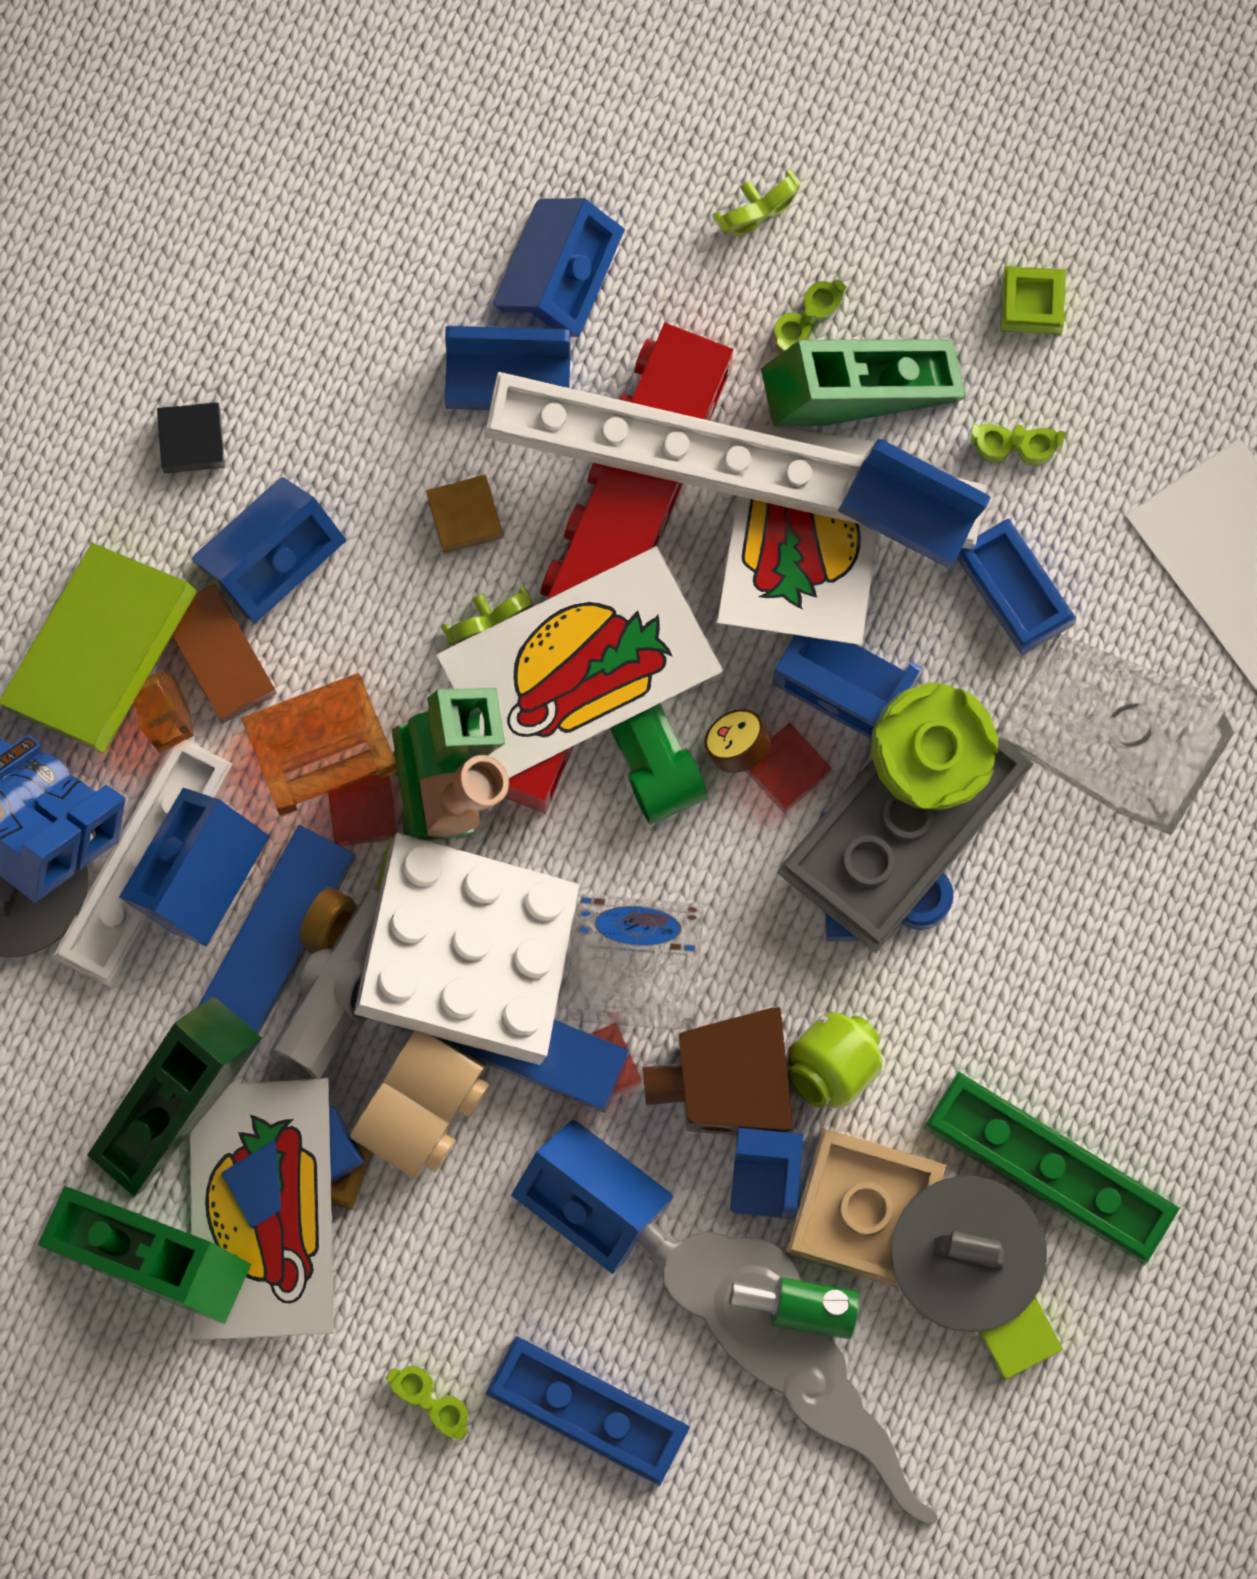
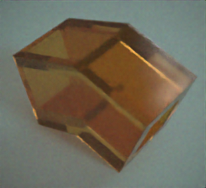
(163, 711)

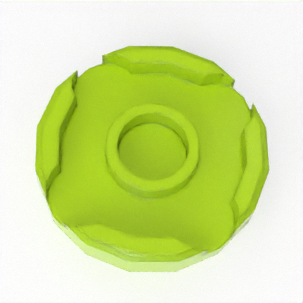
(934, 746)

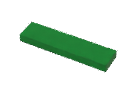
(1052, 1168)

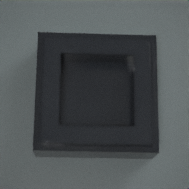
(191, 437)

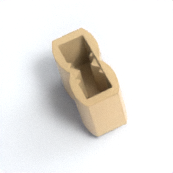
(420, 1102)

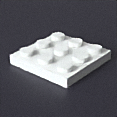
(467, 949)

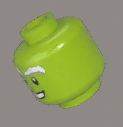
(834, 1060)

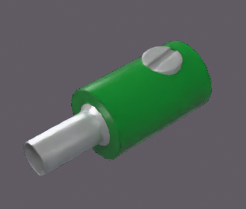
(802, 1306)

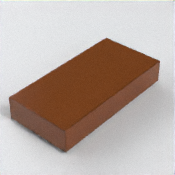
(221, 656)

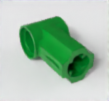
(660, 771)

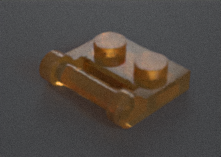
(314, 729)

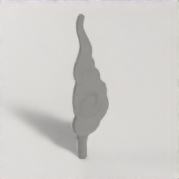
(793, 1362)

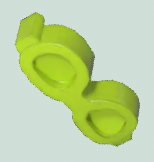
(752, 215)
(819, 303)
(1033, 446)
(487, 618)
(417, 1388)

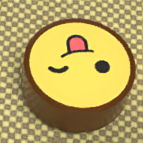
(737, 741)

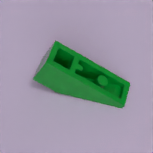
(859, 379)
(145, 1254)

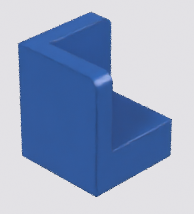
(766, 1173)

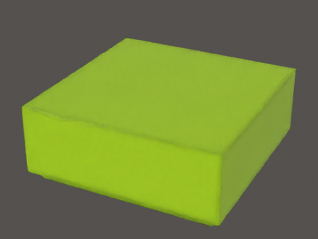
(1032, 300)
(1021, 1341)

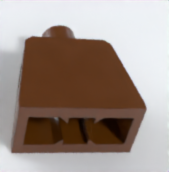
(728, 1076)

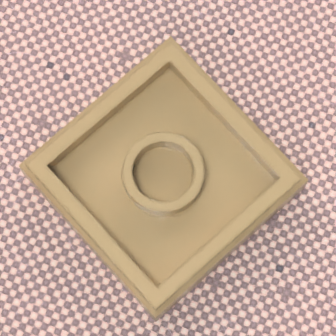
(855, 1203)

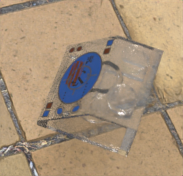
(634, 962)

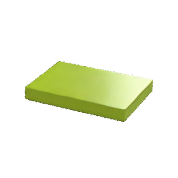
(97, 647)

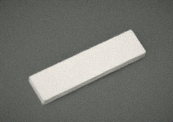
(107, 926)

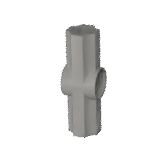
(328, 997)

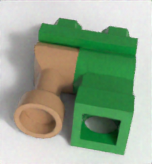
(447, 763)

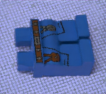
(50, 819)

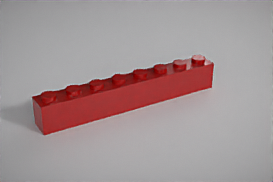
(629, 508)

